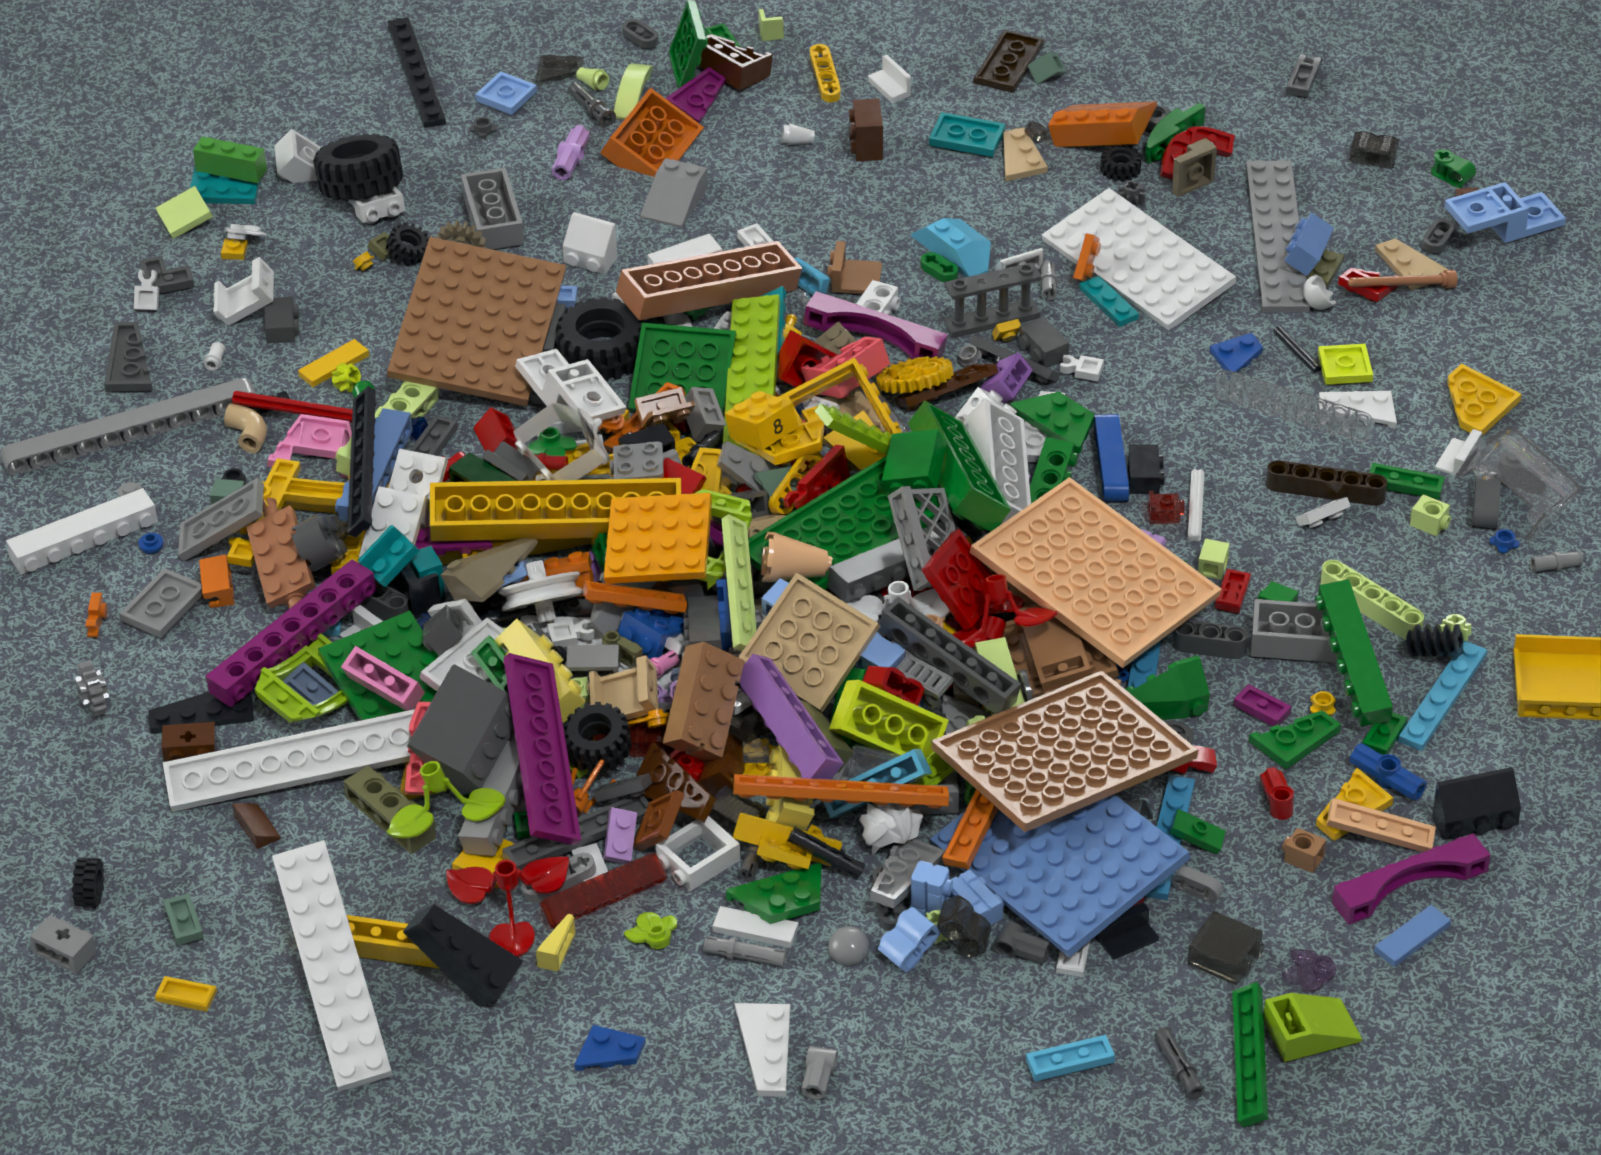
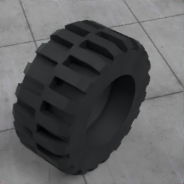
(358, 167)
(595, 320)

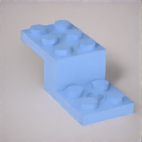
(1504, 212)

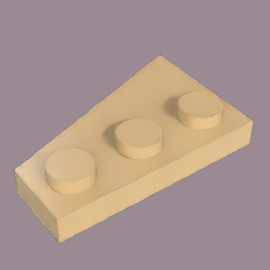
(1407, 261)

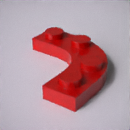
(1178, 145)

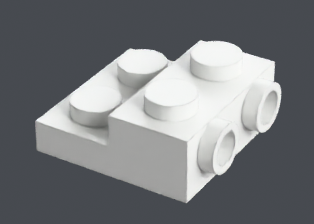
(384, 205)

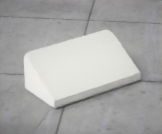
(1034, 256)

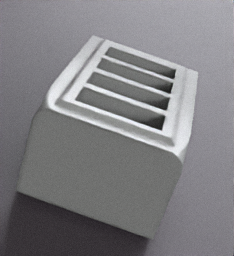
(913, 666)

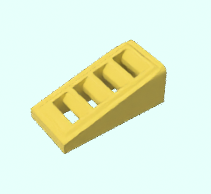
(555, 946)

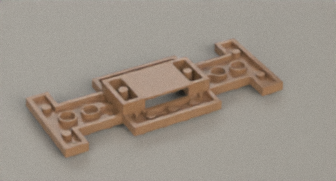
(1056, 650)

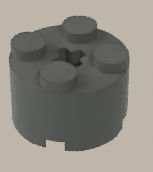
(318, 541)

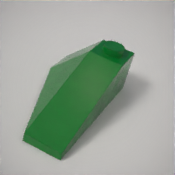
(1177, 692)

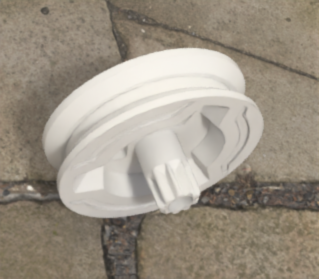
(541, 591)

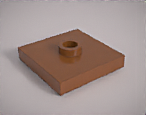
(658, 820)

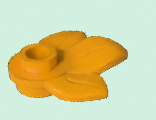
(655, 719)

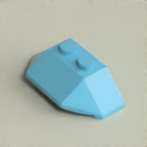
(958, 244)

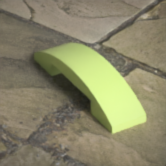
(631, 88)

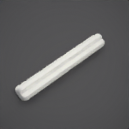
(1196, 505)

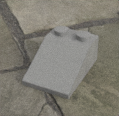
(675, 192)

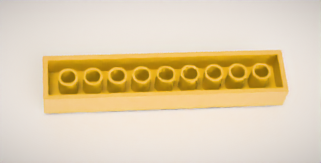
(532, 507)

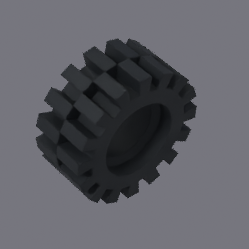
(1129, 166)
(411, 235)
(88, 882)

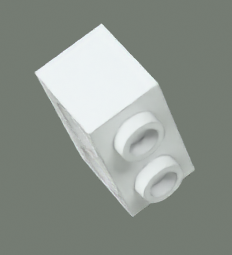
(880, 297)

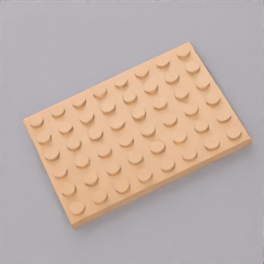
(1096, 571)

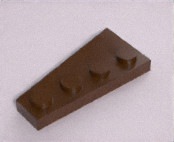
(960, 378)
(670, 776)

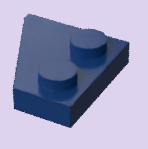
(1237, 352)
(724, 614)
(609, 1048)

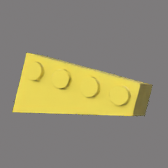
(525, 642)
(786, 809)

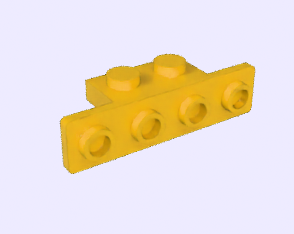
(773, 843)

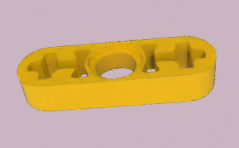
(784, 487)

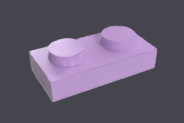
(620, 835)

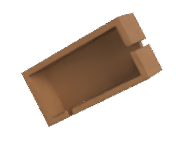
(703, 701)

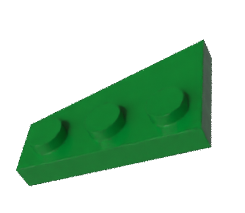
(1293, 742)

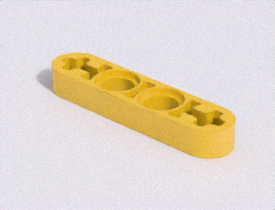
(825, 73)

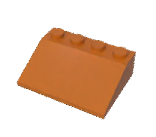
(1100, 124)
(650, 135)

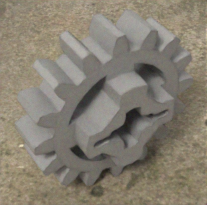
(91, 688)

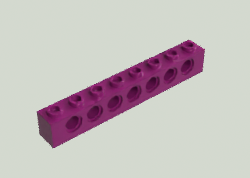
(291, 632)

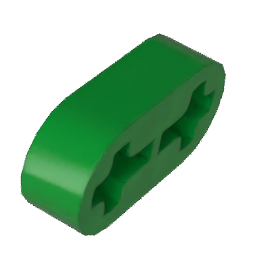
(939, 267)

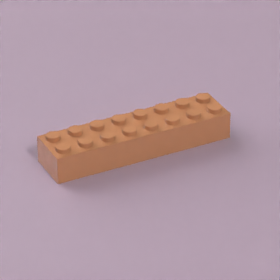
(707, 280)

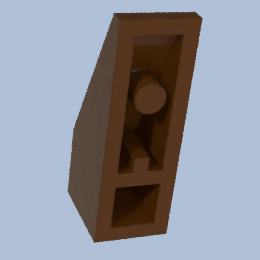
(722, 770)

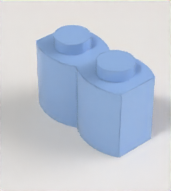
(909, 939)

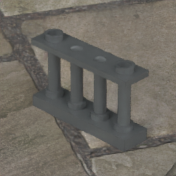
(978, 285)

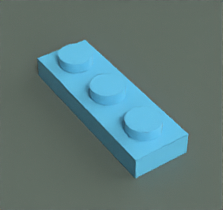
(1070, 1058)

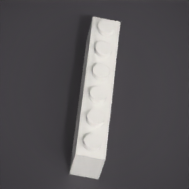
(81, 531)

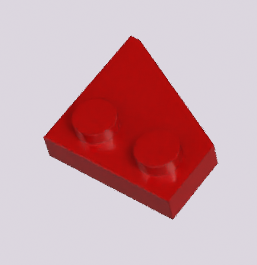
(1372, 293)

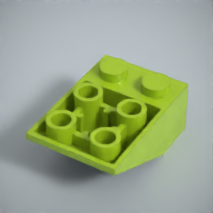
(1308, 1024)

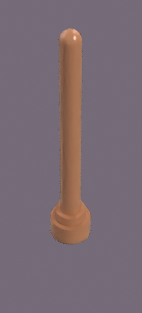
(1447, 278)

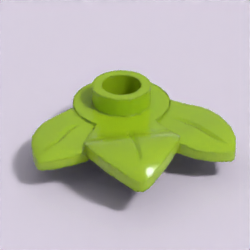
(652, 928)

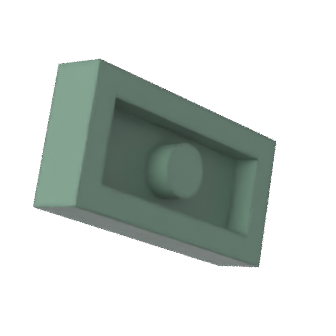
(183, 919)

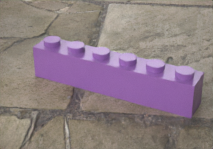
(788, 719)

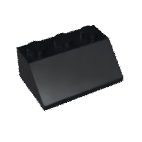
(1476, 803)

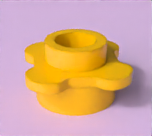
(1324, 702)

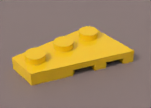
(1359, 791)

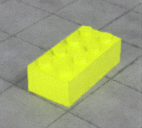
(885, 720)

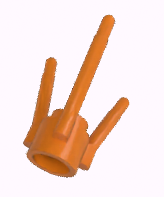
(581, 795)

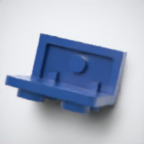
(650, 629)

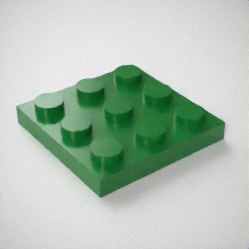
(687, 44)

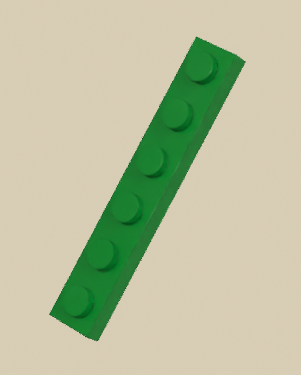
(1250, 1055)

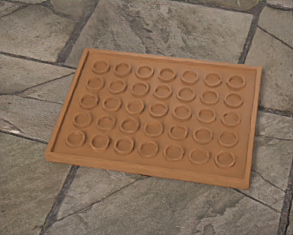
(474, 319)
(1064, 750)

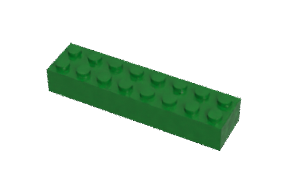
(964, 472)

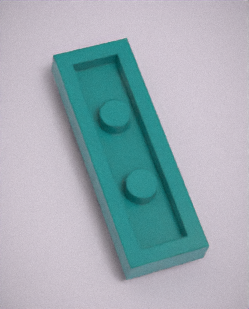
(1109, 301)

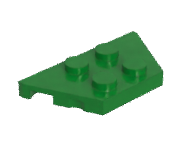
(1057, 417)
(781, 895)

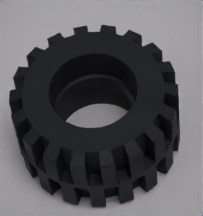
(593, 721)

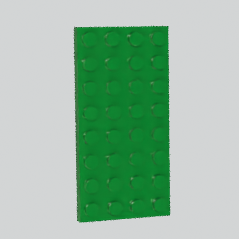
(842, 520)

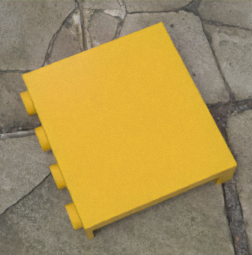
(1558, 676)

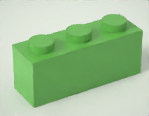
(230, 159)

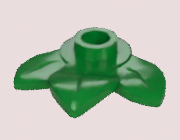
(552, 443)

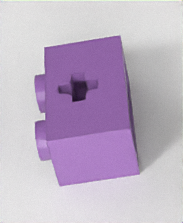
(1011, 377)

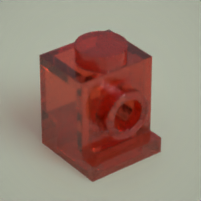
(1165, 508)

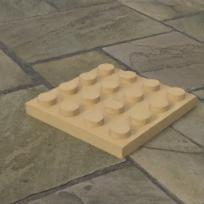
(812, 640)

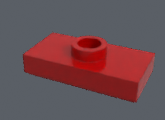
(1233, 590)

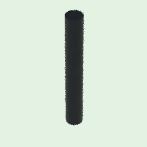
(1297, 349)

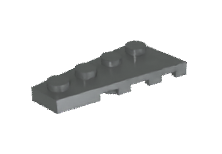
(127, 360)

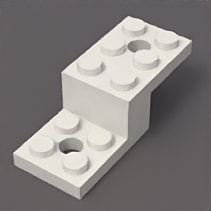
(570, 384)
(404, 502)

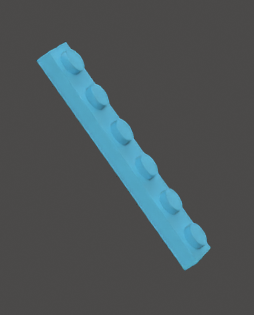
(1442, 696)

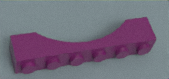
(913, 339)
(1457, 860)

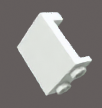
(246, 295)

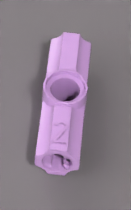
(570, 152)

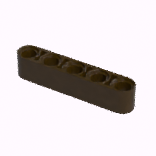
(1326, 482)

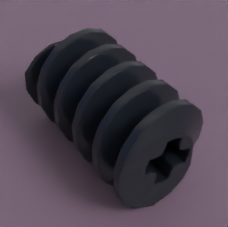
(1435, 642)

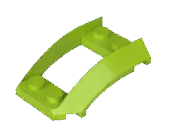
(722, 506)
(283, 698)

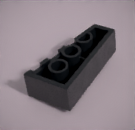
(463, 954)

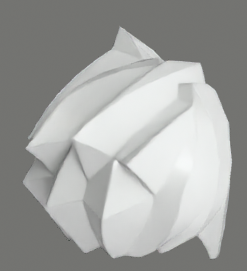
(890, 824)

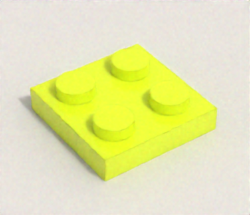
(1345, 364)

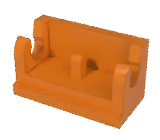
(217, 581)

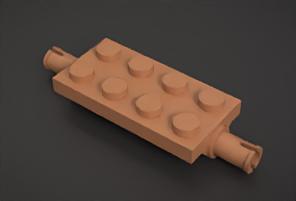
(279, 564)

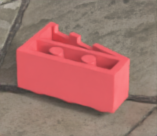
(867, 351)

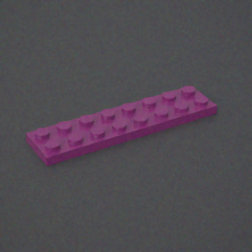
(542, 749)

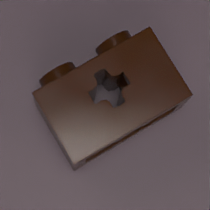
(188, 740)

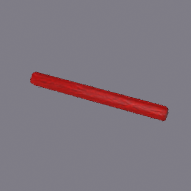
(291, 406)

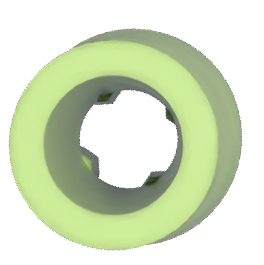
(594, 78)

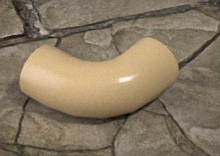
(250, 423)

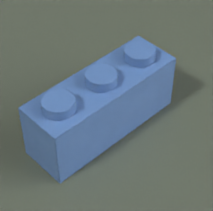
(1308, 243)

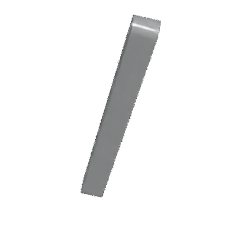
(121, 427)

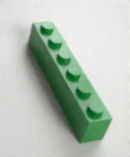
(1354, 653)

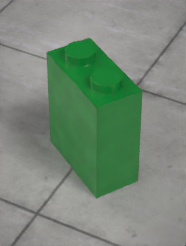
(914, 460)

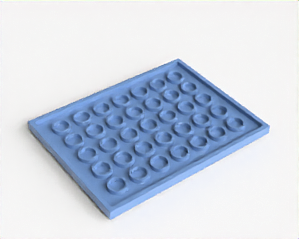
(1075, 870)

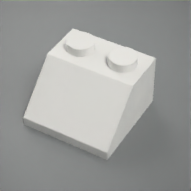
(295, 158)
(590, 243)

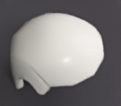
(1316, 293)

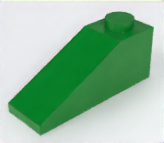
(491, 659)

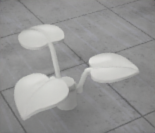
(925, 602)

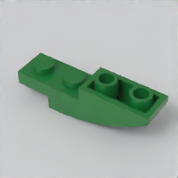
(1169, 126)

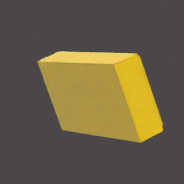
(186, 993)

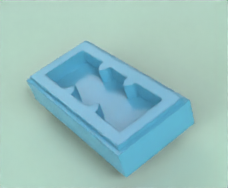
(812, 279)

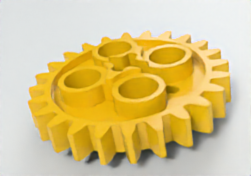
(914, 374)

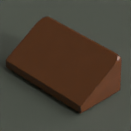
(255, 824)

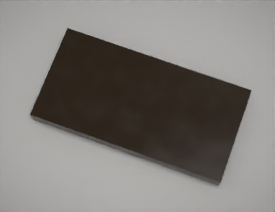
(1008, 61)

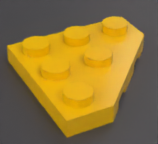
(1479, 399)

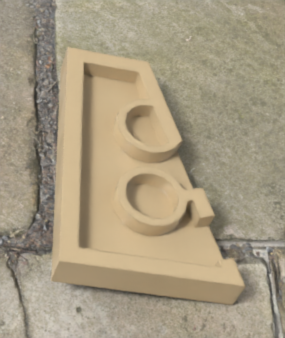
(1021, 156)

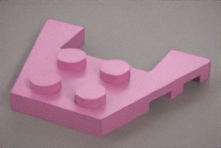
(313, 437)

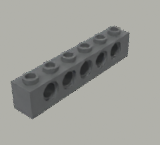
(950, 655)

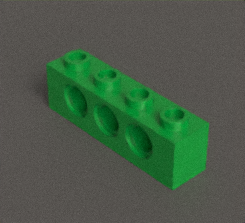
(1053, 466)

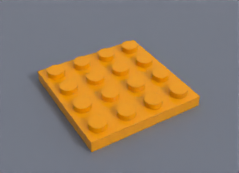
(658, 538)

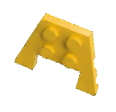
(802, 441)

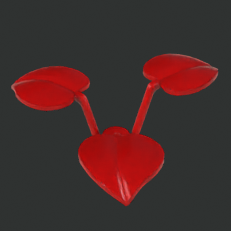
(1002, 602)
(472, 883)

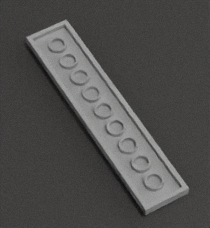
(1274, 222)

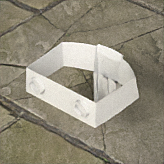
(548, 416)

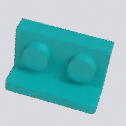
(388, 555)

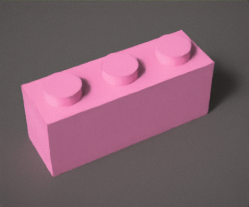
(382, 679)

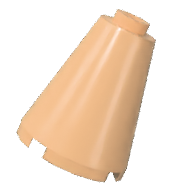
(788, 556)

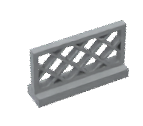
(910, 532)

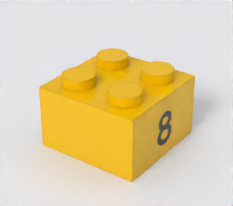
(761, 420)

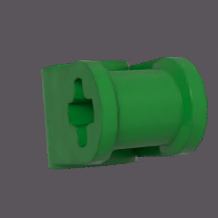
(1452, 170)

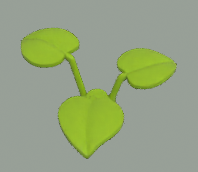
(415, 819)

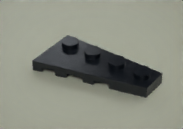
(199, 710)

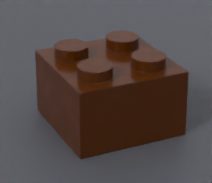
(866, 130)

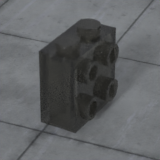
(1225, 948)

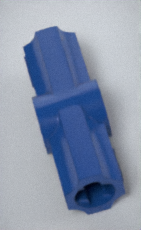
(1388, 771)

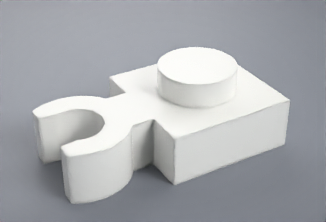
(146, 296)
(1084, 368)
(567, 633)

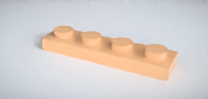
(1380, 825)

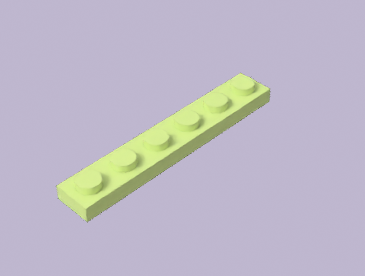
(739, 581)

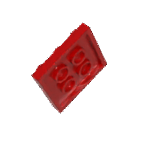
(959, 579)

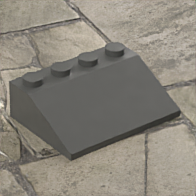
(464, 729)

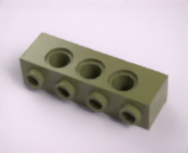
(381, 802)

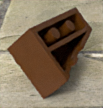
(736, 64)

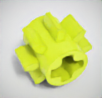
(345, 377)

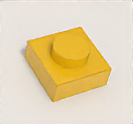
(234, 249)
(1006, 331)

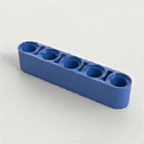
(1111, 458)

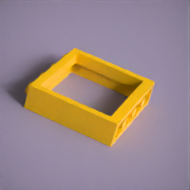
(835, 376)

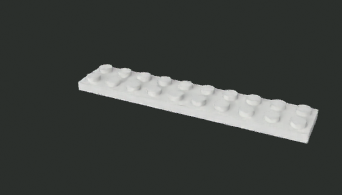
(288, 761)
(332, 966)

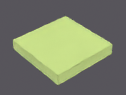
(184, 212)

